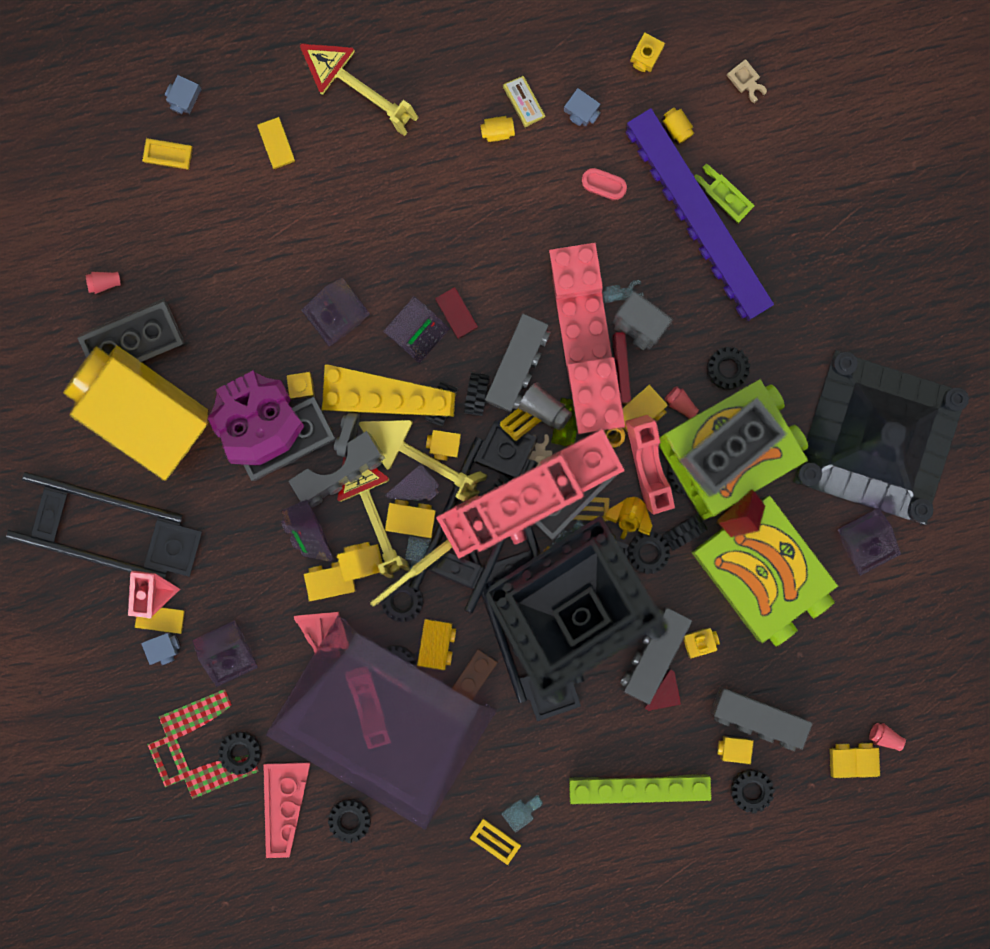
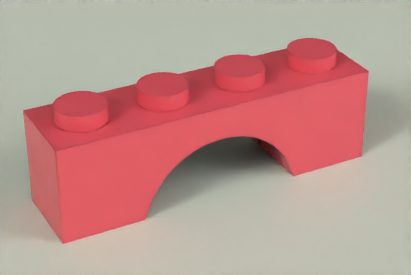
(653, 484)

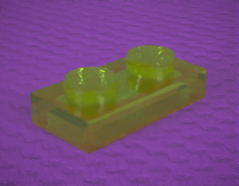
(567, 435)

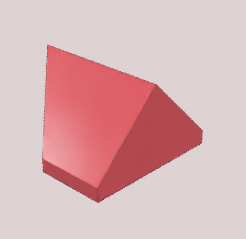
(148, 593)

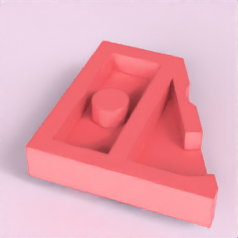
(315, 626)

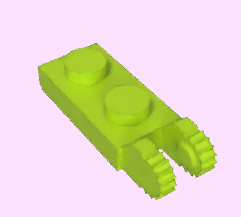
(725, 194)

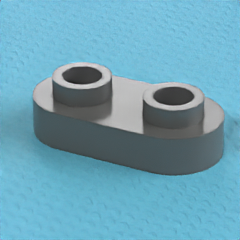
(349, 427)

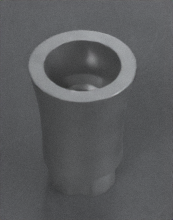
(545, 407)

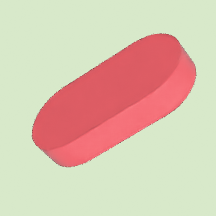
(604, 184)

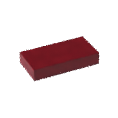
(456, 313)

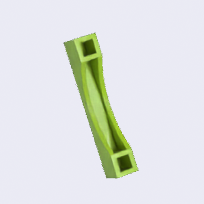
(632, 790)

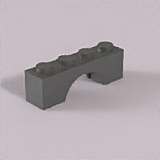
(361, 456)

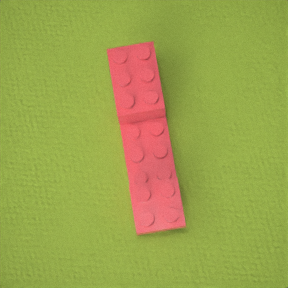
(586, 338)
(530, 496)

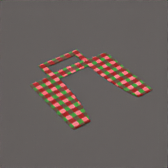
(183, 721)

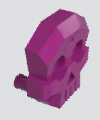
(262, 435)

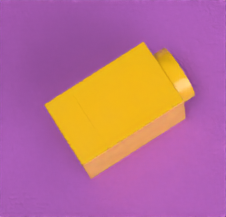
(135, 409)

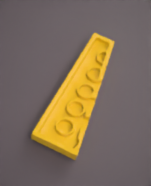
(369, 393)

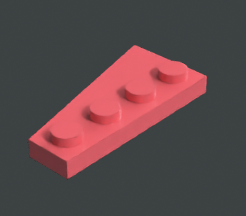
(283, 800)

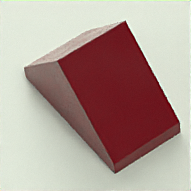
(744, 516)
(666, 694)

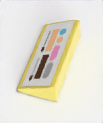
(523, 101)

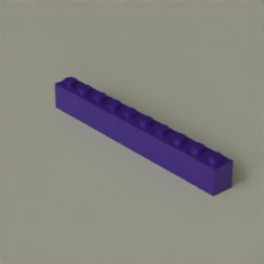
(699, 215)

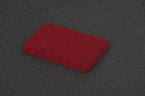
(621, 365)

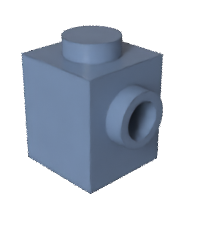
(182, 95)
(582, 108)
(161, 648)

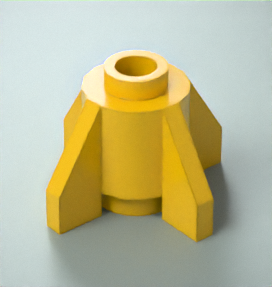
(631, 515)

